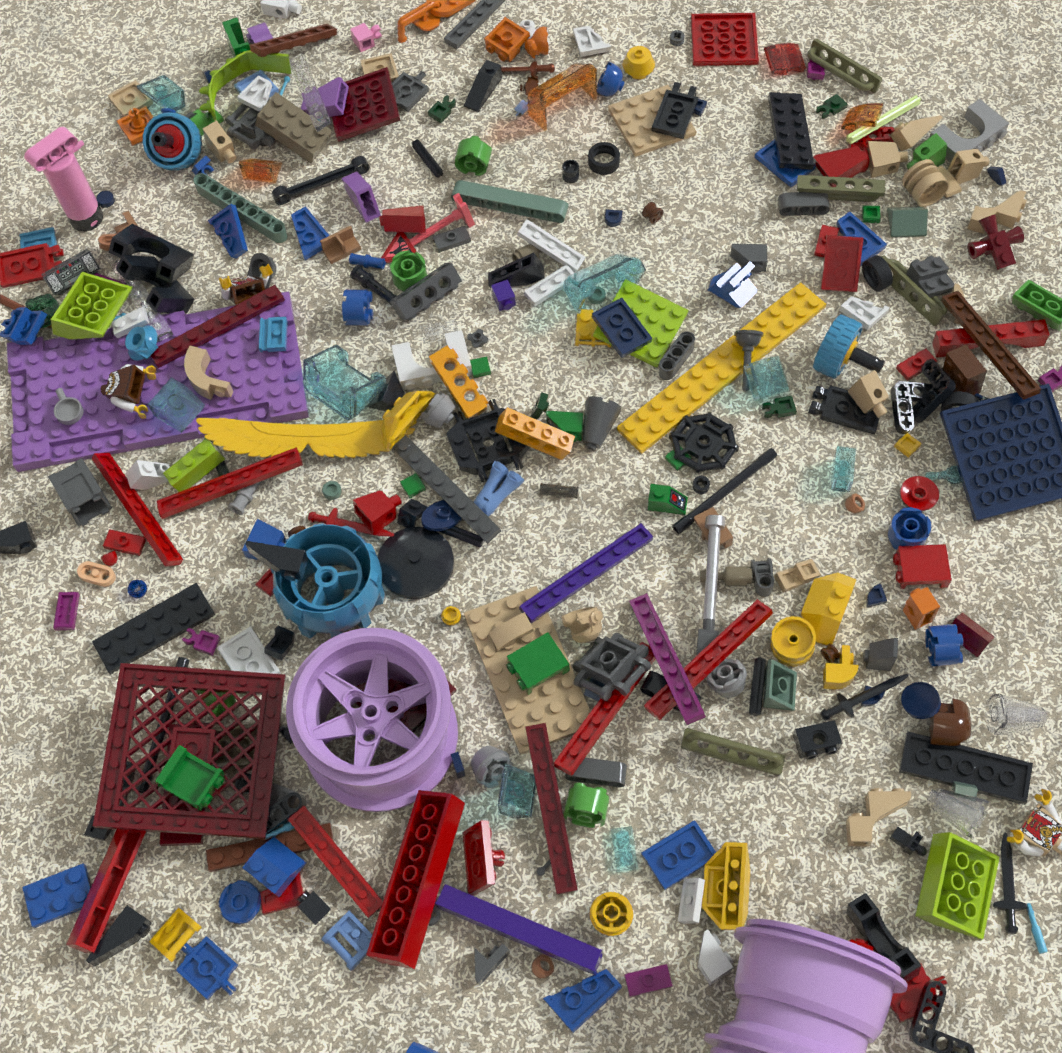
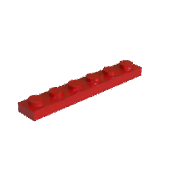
(336, 861)

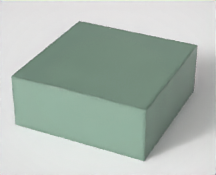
(964, 789)

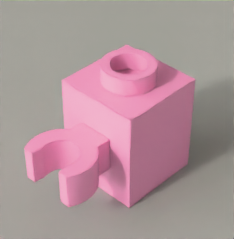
(364, 37)

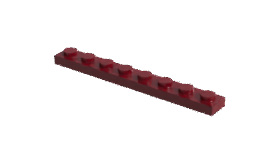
(217, 325)
(551, 809)

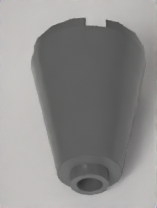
(598, 421)

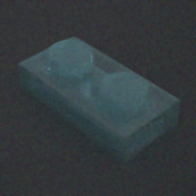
(624, 849)

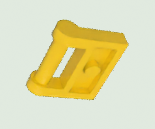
(170, 932)

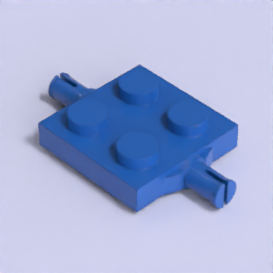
(207, 968)

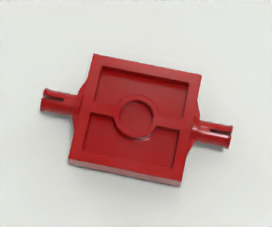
(906, 1003)

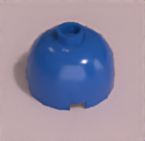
(610, 80)

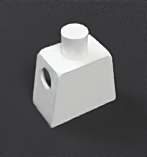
(280, 8)

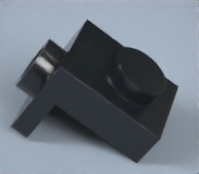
(410, 513)
(280, 643)

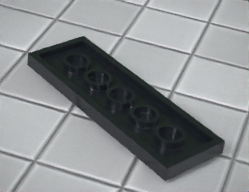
(790, 131)
(153, 628)
(989, 772)

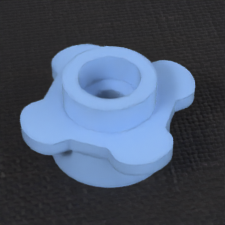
(521, 107)

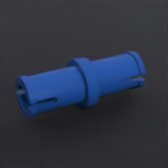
(367, 261)

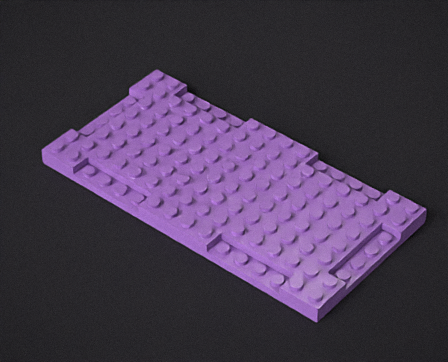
(263, 383)

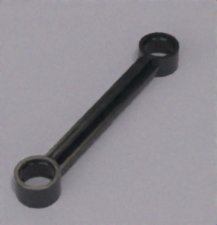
(320, 180)

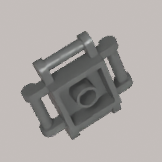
(245, 128)
(611, 663)

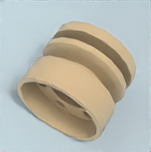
(925, 183)

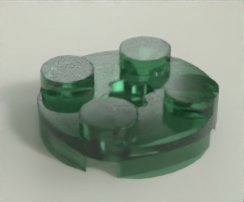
(45, 302)

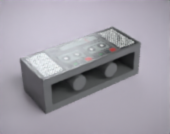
(68, 271)

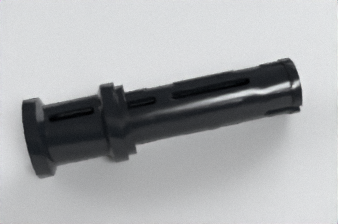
(368, 281)

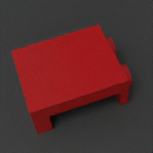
(922, 565)

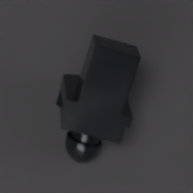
(909, 842)

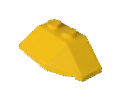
(403, 415)
(827, 605)
(727, 886)

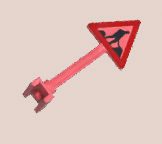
(402, 243)

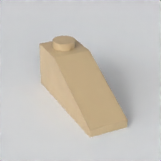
(910, 133)

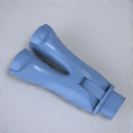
(489, 498)

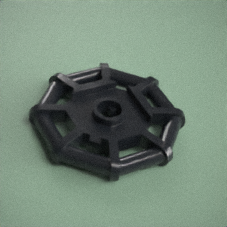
(703, 451)

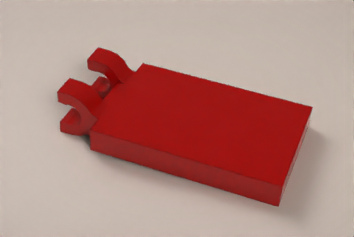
(27, 264)

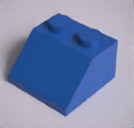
(274, 866)

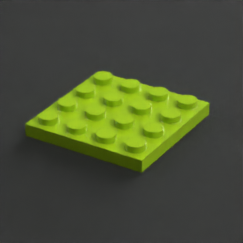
(656, 314)

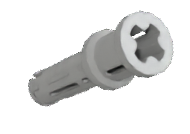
(243, 497)

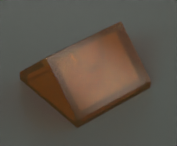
(260, 169)

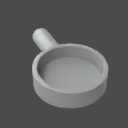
(68, 409)

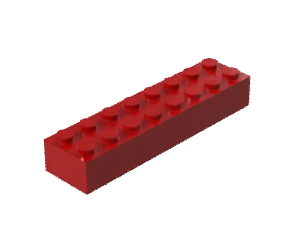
(416, 879)

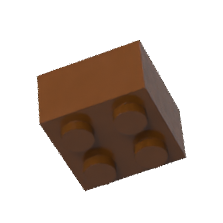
(965, 370)

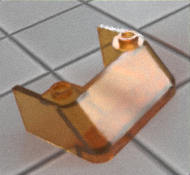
(576, 76)

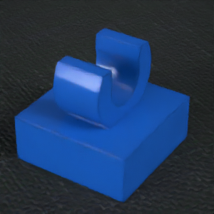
(202, 165)

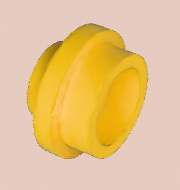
(451, 615)

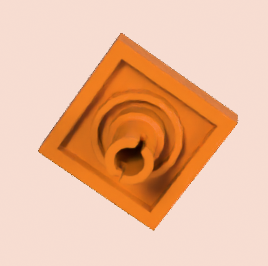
(134, 124)

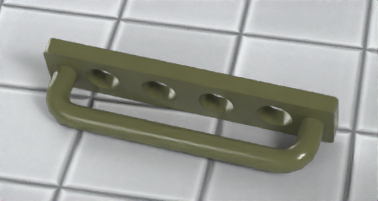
(842, 71)
(841, 192)
(937, 308)
(775, 760)

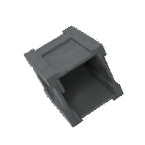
(80, 492)

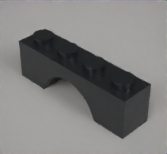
(870, 924)

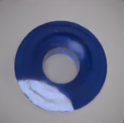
(135, 584)

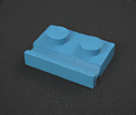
(38, 237)
(273, 334)

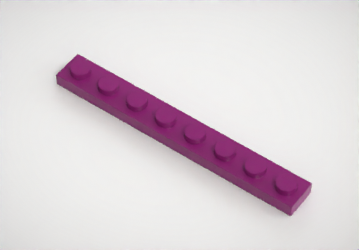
(667, 659)

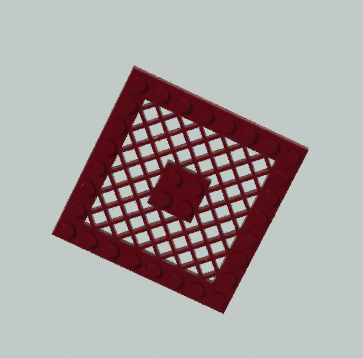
(197, 742)

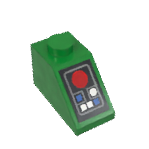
(566, 421)
(666, 500)

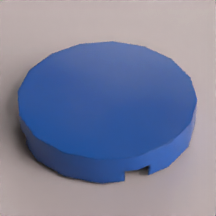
(240, 902)

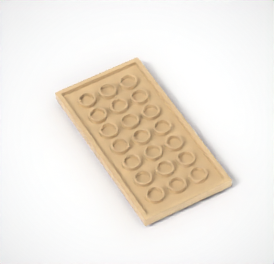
(553, 701)

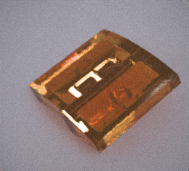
(862, 115)

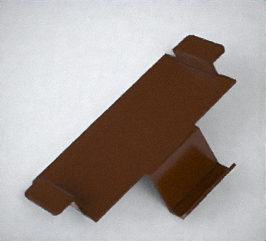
(531, 83)

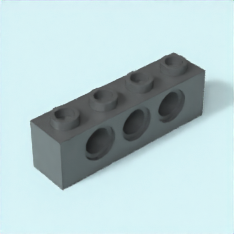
(402, 302)

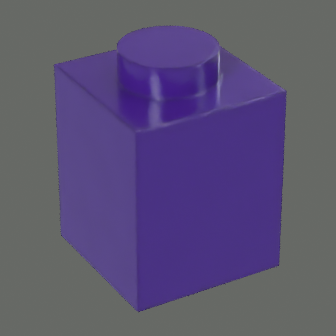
(503, 295)

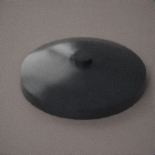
(416, 563)

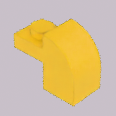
(842, 674)

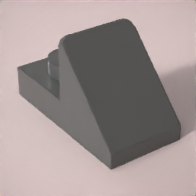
(485, 967)

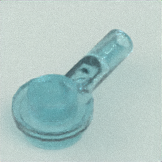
(951, 475)

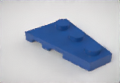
(851, 226)
(308, 232)
(579, 1002)

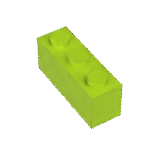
(194, 465)

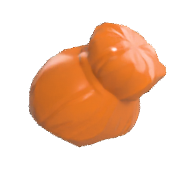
(537, 43)

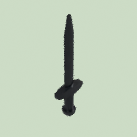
(847, 704)
(1009, 903)

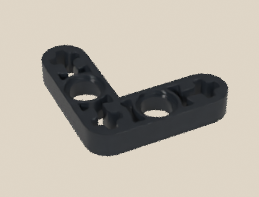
(941, 390)
(906, 399)
(931, 1034)

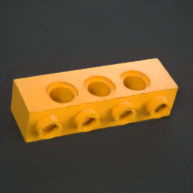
(449, 356)
(534, 433)

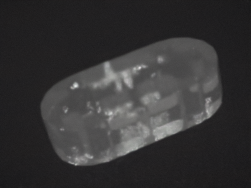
(692, 761)

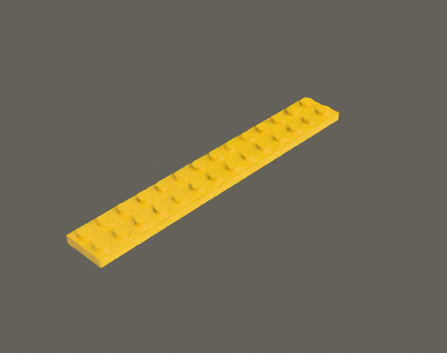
(718, 369)

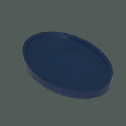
(439, 517)
(921, 700)

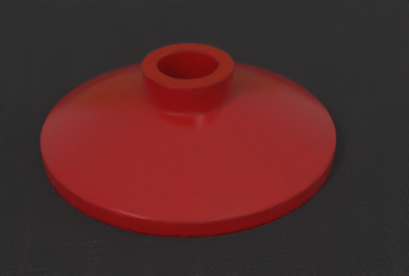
(923, 487)

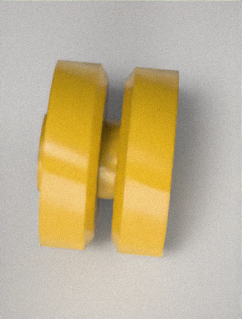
(783, 638)

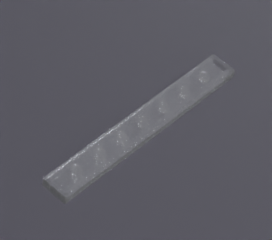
(310, 92)
(138, 297)

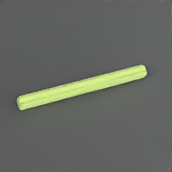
(884, 119)

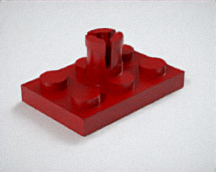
(841, 263)
(480, 857)

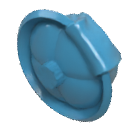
(141, 342)

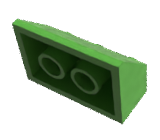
(1039, 303)

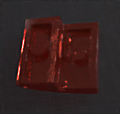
(784, 58)

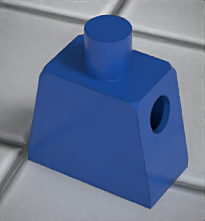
(264, 534)

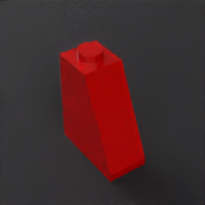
(841, 162)
(404, 219)

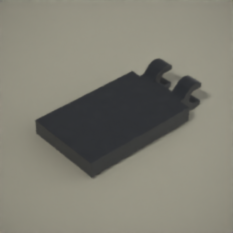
(675, 112)
(841, 409)

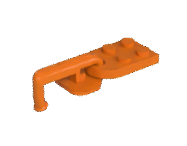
(428, 15)

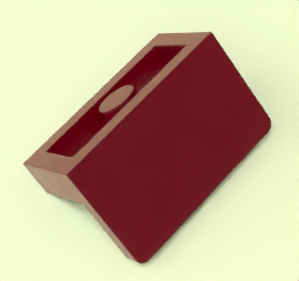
(974, 636)

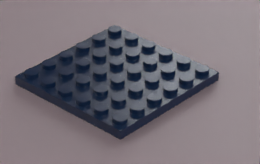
(1007, 451)

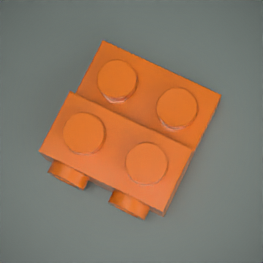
(506, 39)

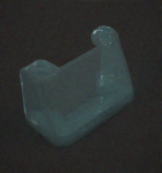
(582, 283)
(338, 384)

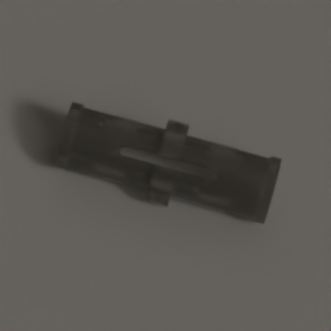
(548, 489)

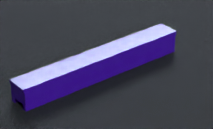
(520, 929)

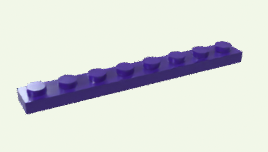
(586, 573)

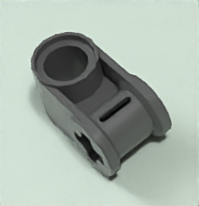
(762, 573)

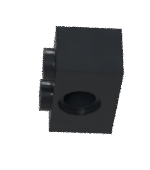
(825, 731)

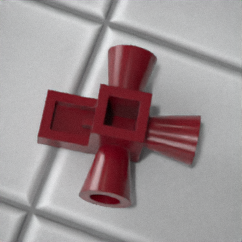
(996, 243)

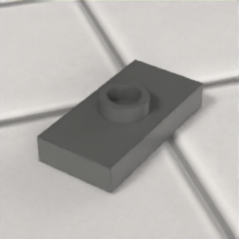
(451, 239)

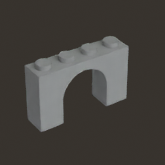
(982, 117)

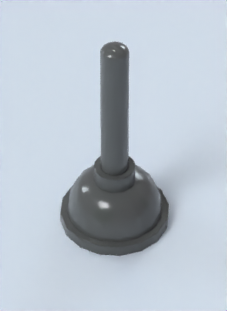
(748, 340)

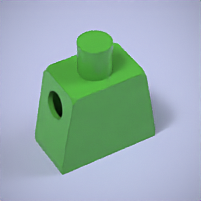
(931, 149)

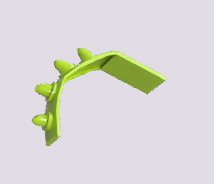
(238, 65)

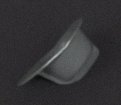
(259, 260)

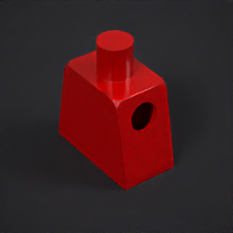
(376, 510)

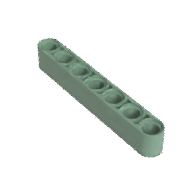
(511, 201)
(247, 211)

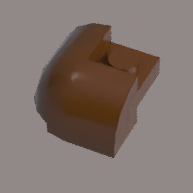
(950, 724)

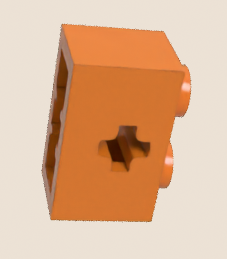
(921, 607)

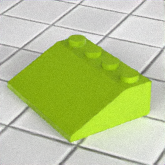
(89, 307)
(957, 885)

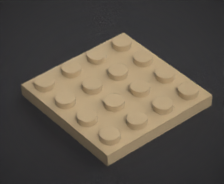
(635, 121)

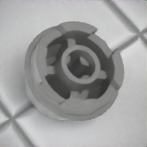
(439, 411)
(728, 678)
(488, 765)

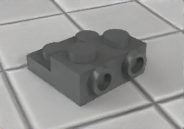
(931, 276)

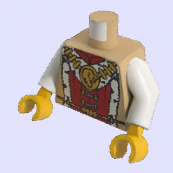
(1040, 829)

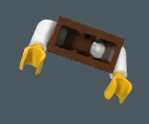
(244, 287)
(126, 385)

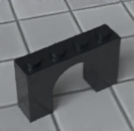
(135, 239)
(163, 297)

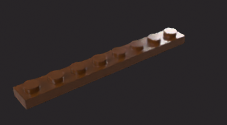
(991, 345)

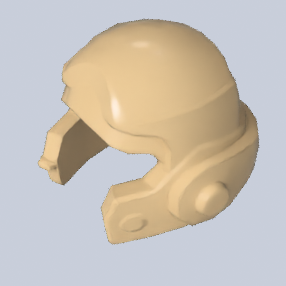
(584, 624)

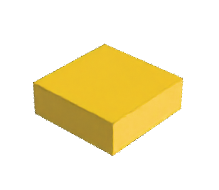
(907, 445)

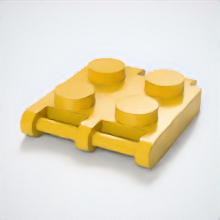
(585, 329)

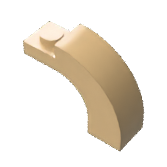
(195, 366)

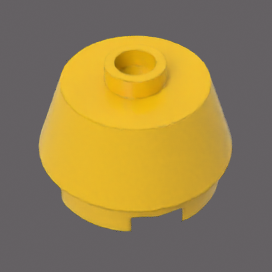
(638, 62)
(611, 913)

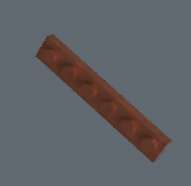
(292, 40)
(239, 853)

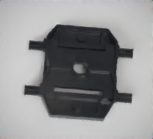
(479, 430)

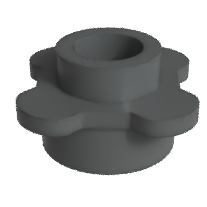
(477, 342)

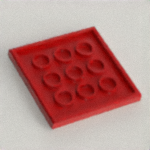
(724, 39)

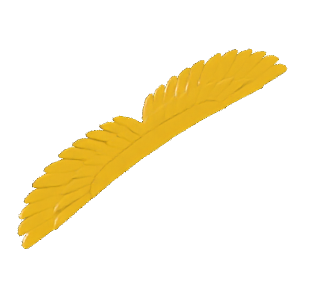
(274, 438)

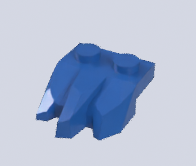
(23, 326)

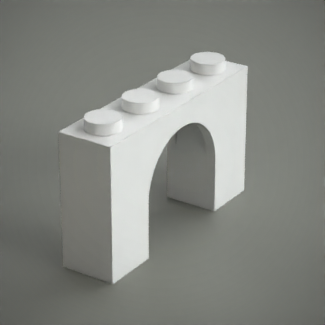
(413, 375)

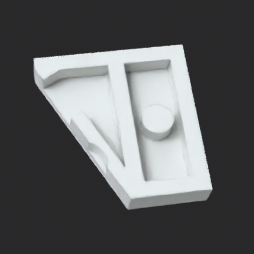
(589, 41)
(256, 93)
(863, 311)

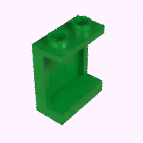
(235, 37)
(537, 662)
(190, 778)

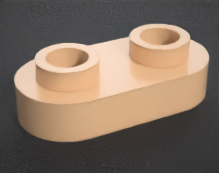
(97, 575)

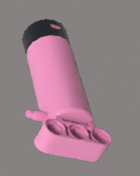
(57, 160)

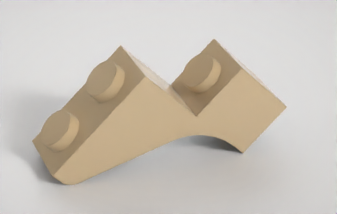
(1006, 213)
(878, 806)

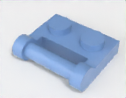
(354, 933)

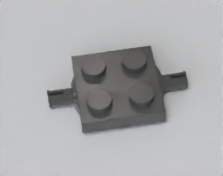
(409, 90)

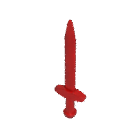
(333, 519)

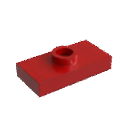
(825, 230)
(912, 366)
(124, 542)

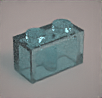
(843, 469)

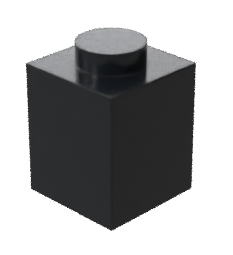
(312, 906)

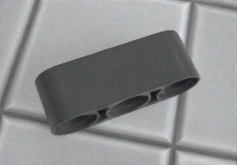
(803, 203)
(678, 348)
(600, 772)

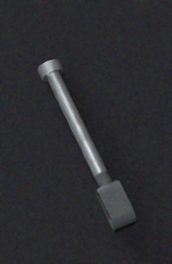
(707, 634)

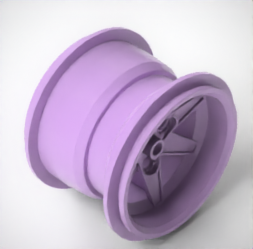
(331, 676)
(805, 992)

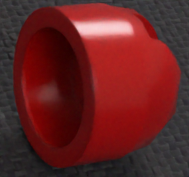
(110, 558)

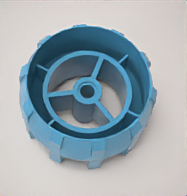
(327, 547)

